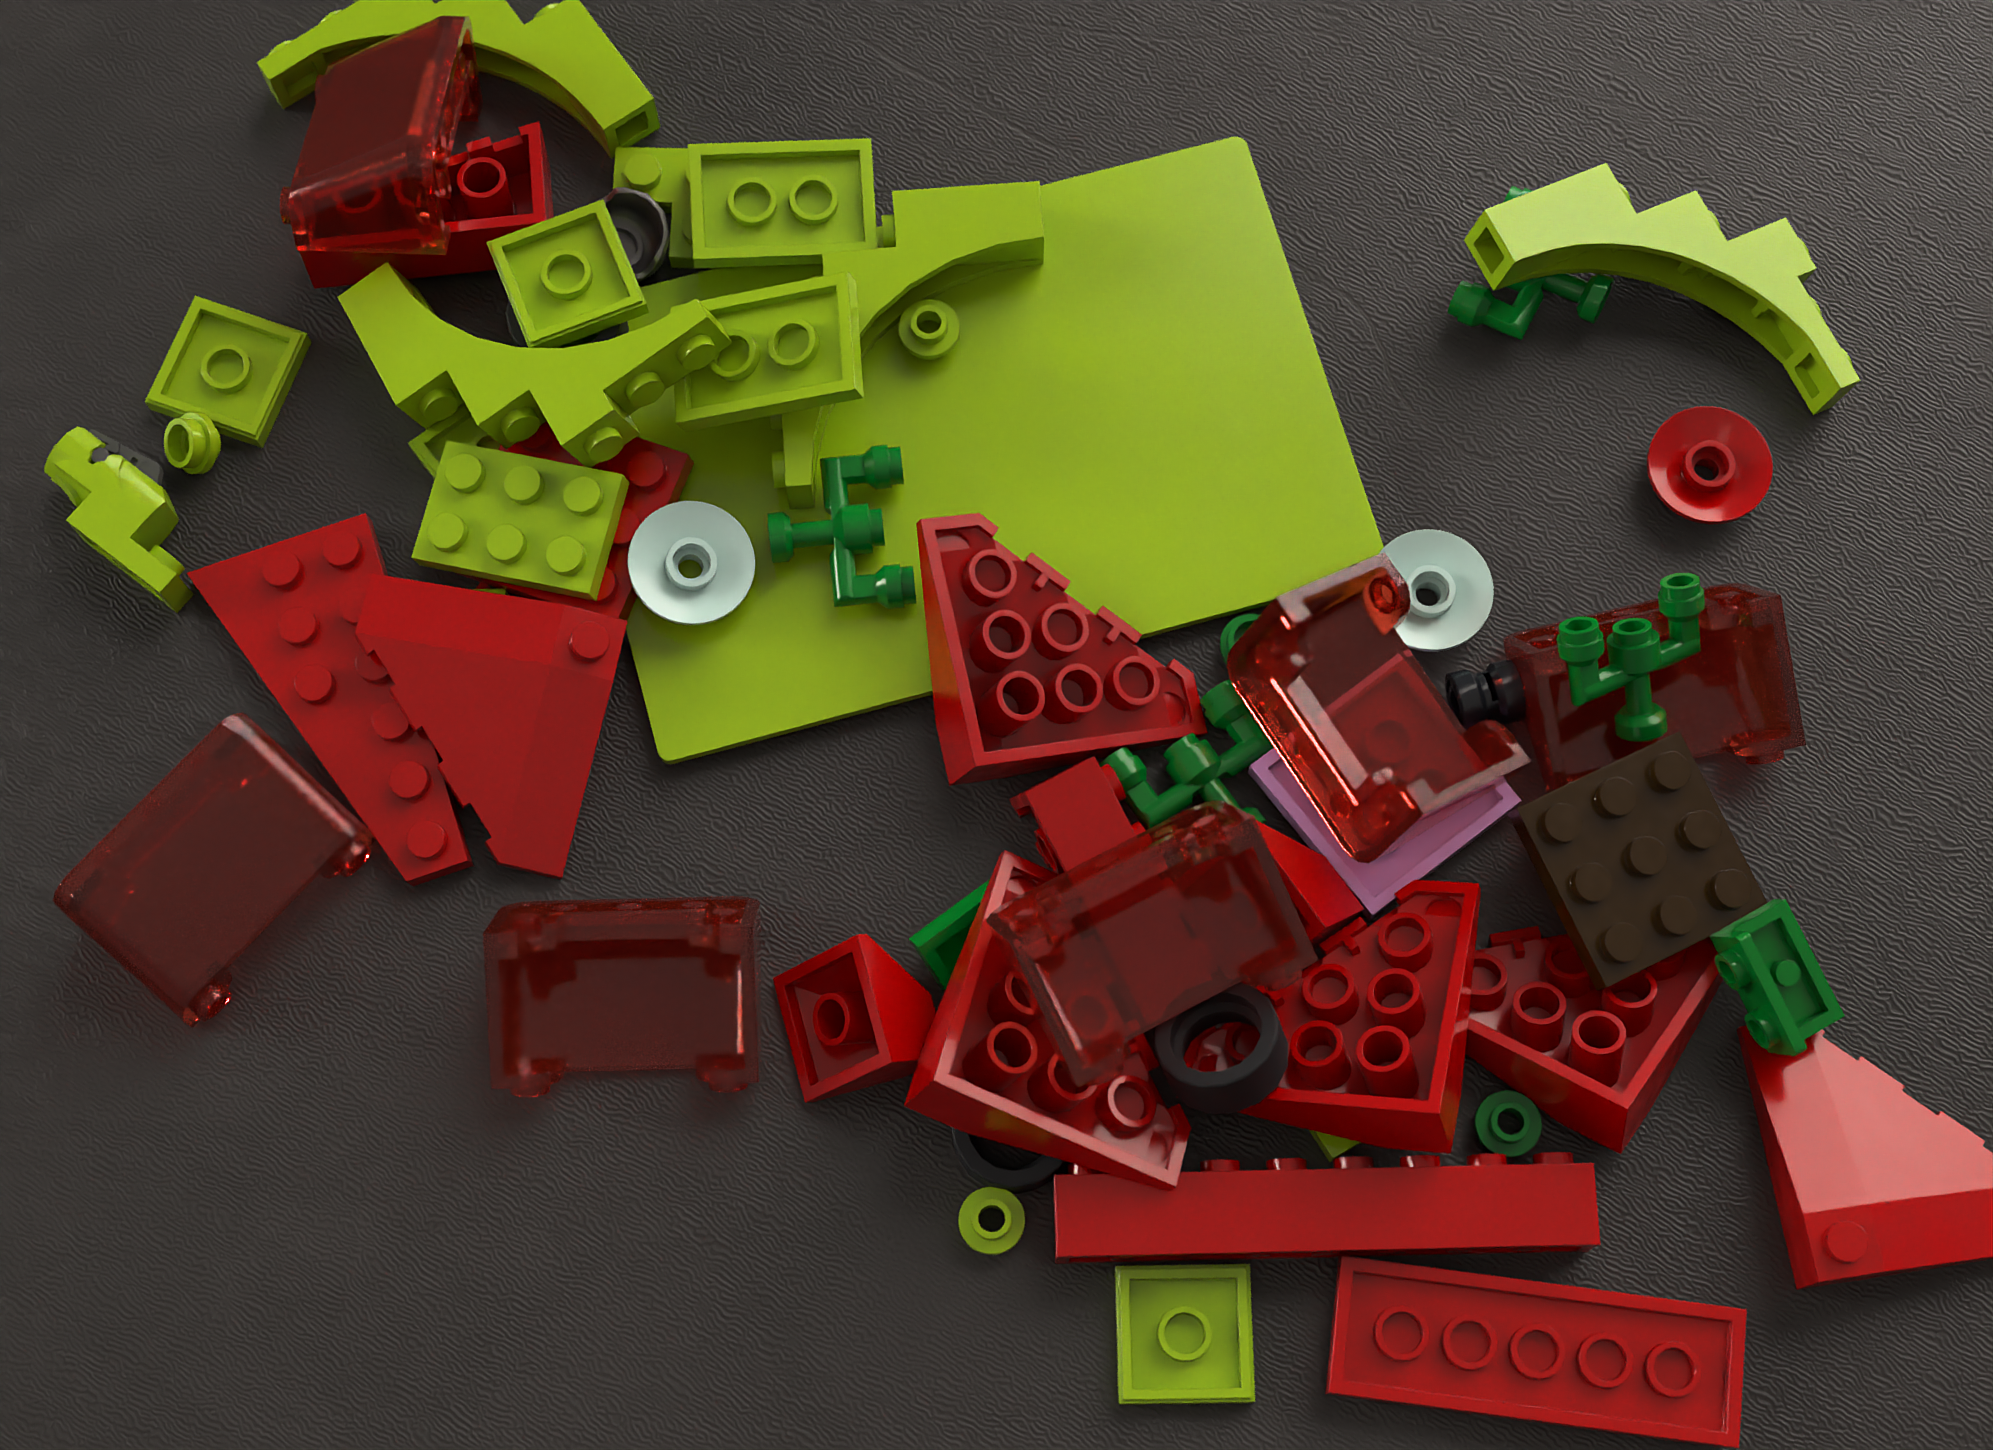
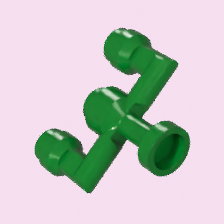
(1477, 306)
(851, 530)
(1633, 655)
(1195, 763)

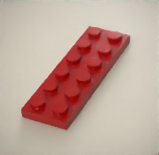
(1537, 1352)

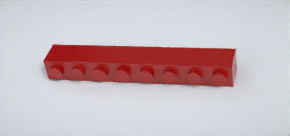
(1329, 1211)

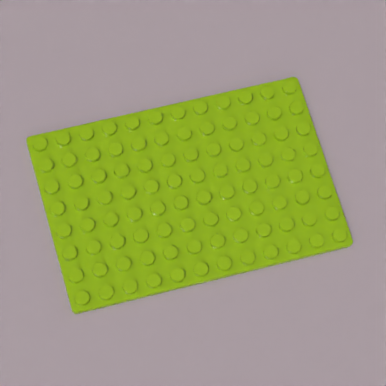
(1115, 411)

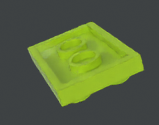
(780, 201)
(787, 354)
(521, 520)

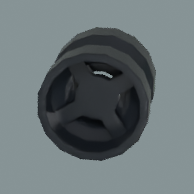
(1487, 694)

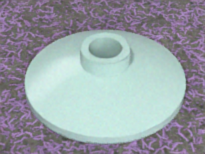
(691, 533)
(1455, 575)

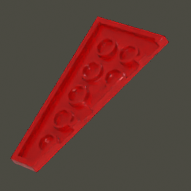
(296, 623)

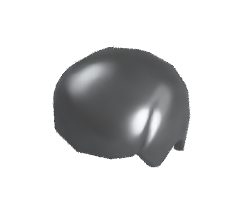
(641, 229)

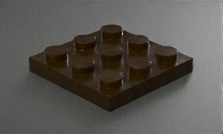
(1637, 860)

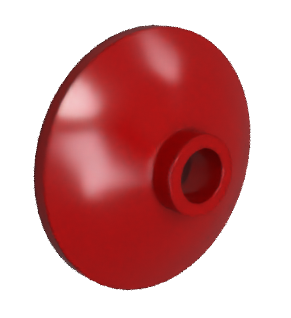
(1723, 444)

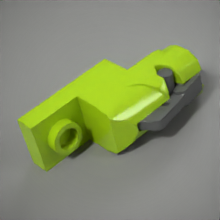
(120, 509)

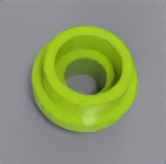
(929, 345)
(192, 443)
(991, 1242)

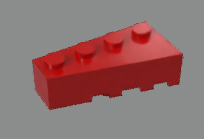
(492, 195)
(1077, 814)

